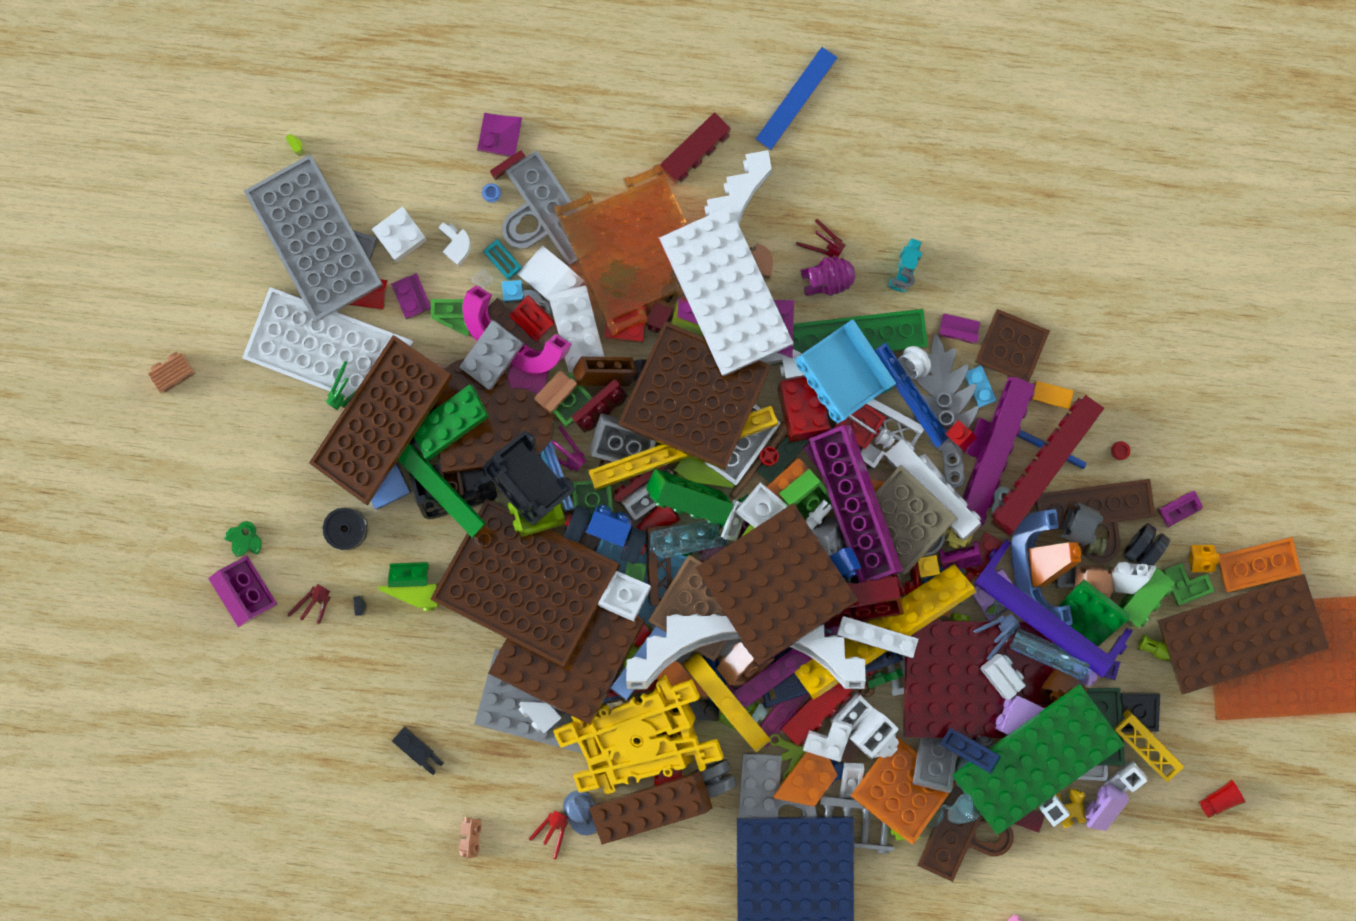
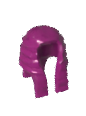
(829, 276)

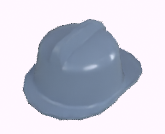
(577, 810)

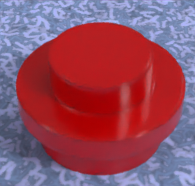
(1120, 450)

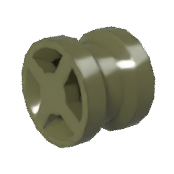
(1097, 546)

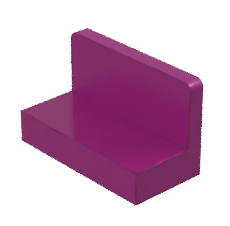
(959, 328)

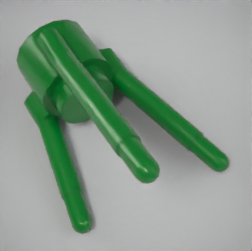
(335, 397)

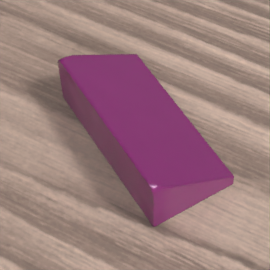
(980, 430)

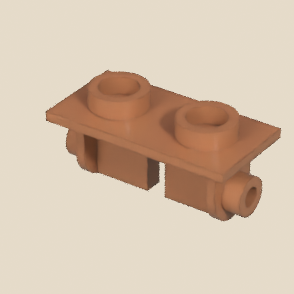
(471, 828)

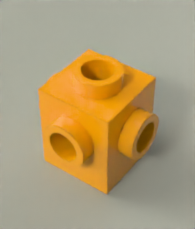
(1203, 558)

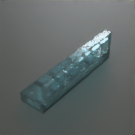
(686, 539)
(1048, 654)

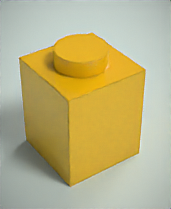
(928, 566)

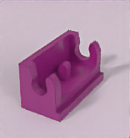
(1180, 508)
(962, 557)

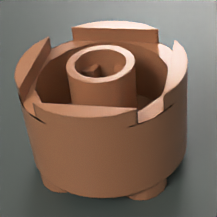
(1097, 577)

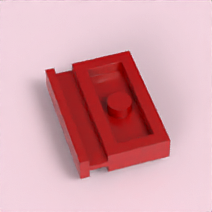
(532, 318)

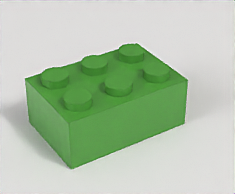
(1146, 599)

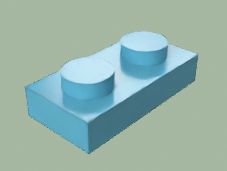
(983, 393)

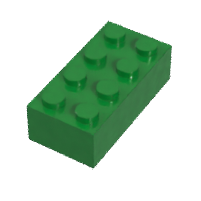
(689, 497)

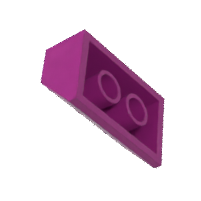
(242, 591)

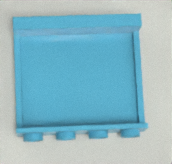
(844, 371)

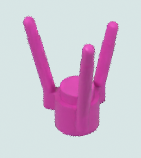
(575, 460)

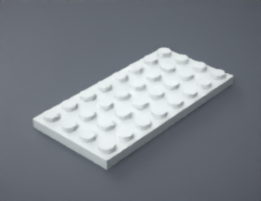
(726, 291)
(314, 351)

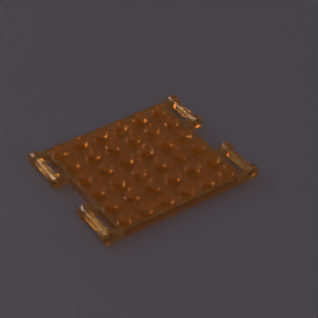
(622, 247)

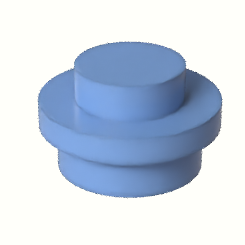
(491, 192)

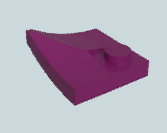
(499, 134)

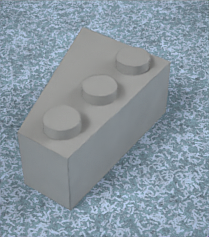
(830, 535)

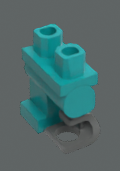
(909, 259)

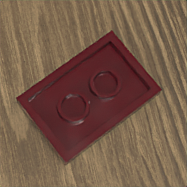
(603, 403)

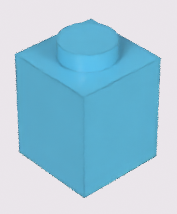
(512, 291)

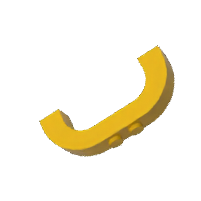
(726, 701)

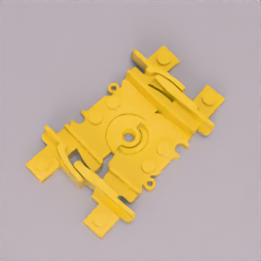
(611, 744)

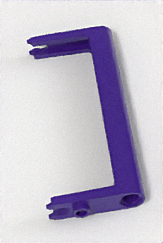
(1044, 620)

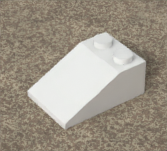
(549, 274)

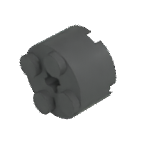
(1081, 524)

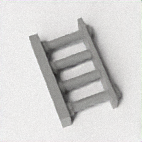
(848, 805)

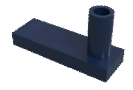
(970, 750)

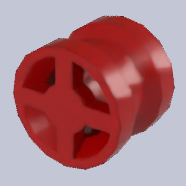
(768, 453)

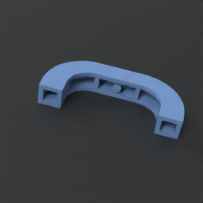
(1022, 540)

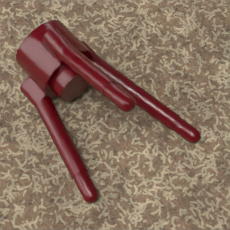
(834, 245)
(317, 594)

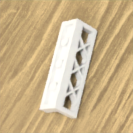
(900, 419)

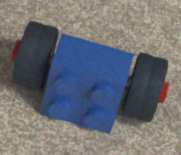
(607, 526)

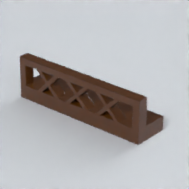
(652, 568)

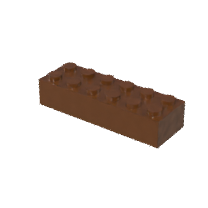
(651, 808)

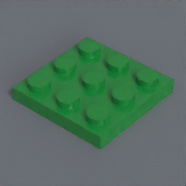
(1093, 613)

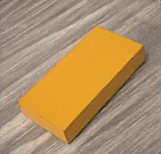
(1052, 395)

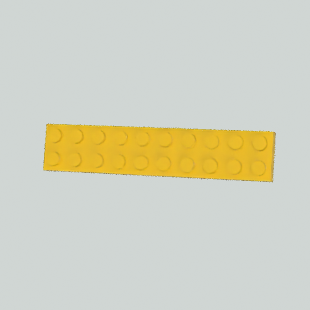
(919, 608)

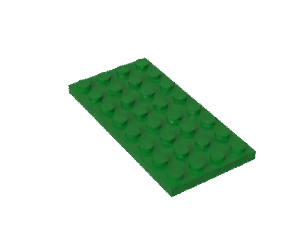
(1040, 759)

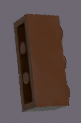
(603, 370)

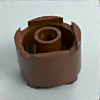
(1058, 685)

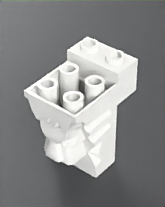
(870, 729)

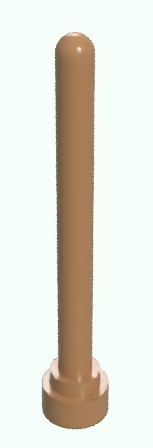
(781, 432)

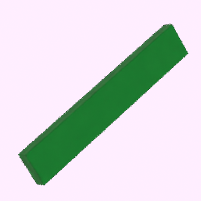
(441, 491)

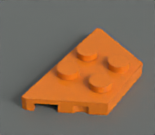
(807, 780)

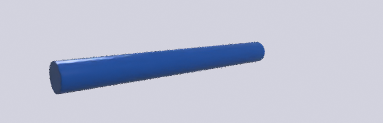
(1039, 443)

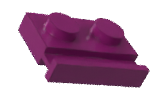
(411, 296)

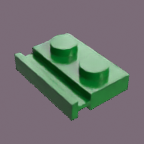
(408, 574)

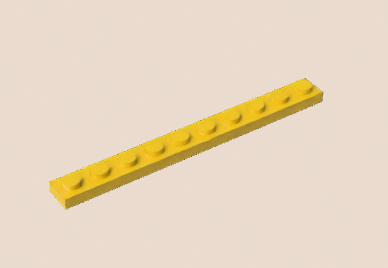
(664, 455)

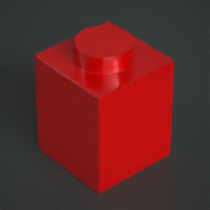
(961, 435)

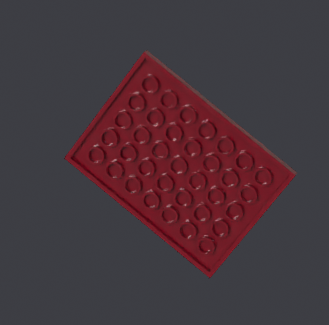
(951, 691)

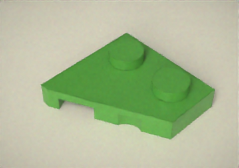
(449, 313)

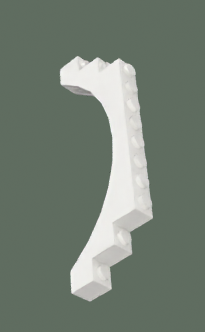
(741, 190)
(694, 631)

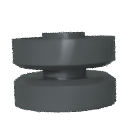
(712, 778)

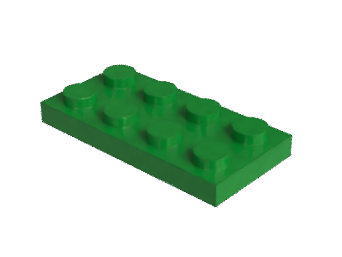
(450, 422)

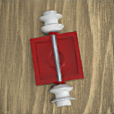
(865, 426)

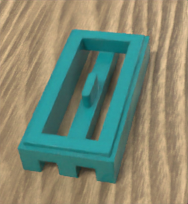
(512, 271)

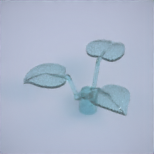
(962, 810)

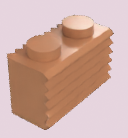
(171, 372)

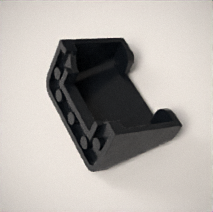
(527, 479)
(476, 489)

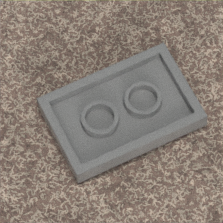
(491, 355)
(934, 765)

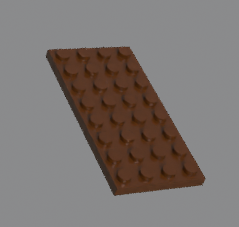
(380, 419)
(1243, 634)

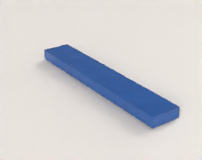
(796, 98)
(912, 396)

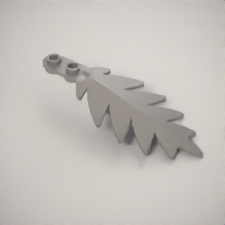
(948, 404)

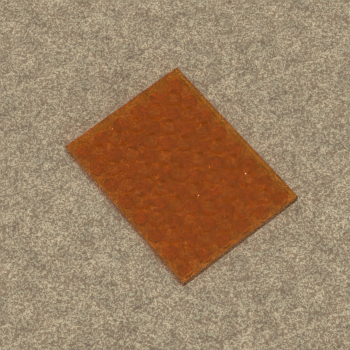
(1305, 685)

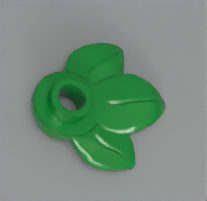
(243, 542)

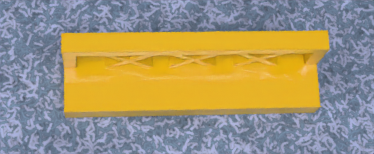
(1150, 739)

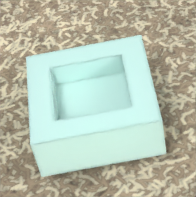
(759, 713)

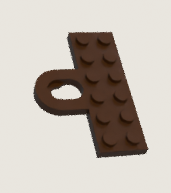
(1113, 501)
(951, 841)

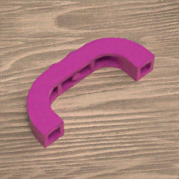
(529, 360)

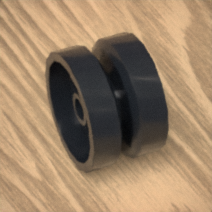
(341, 518)
(1146, 546)

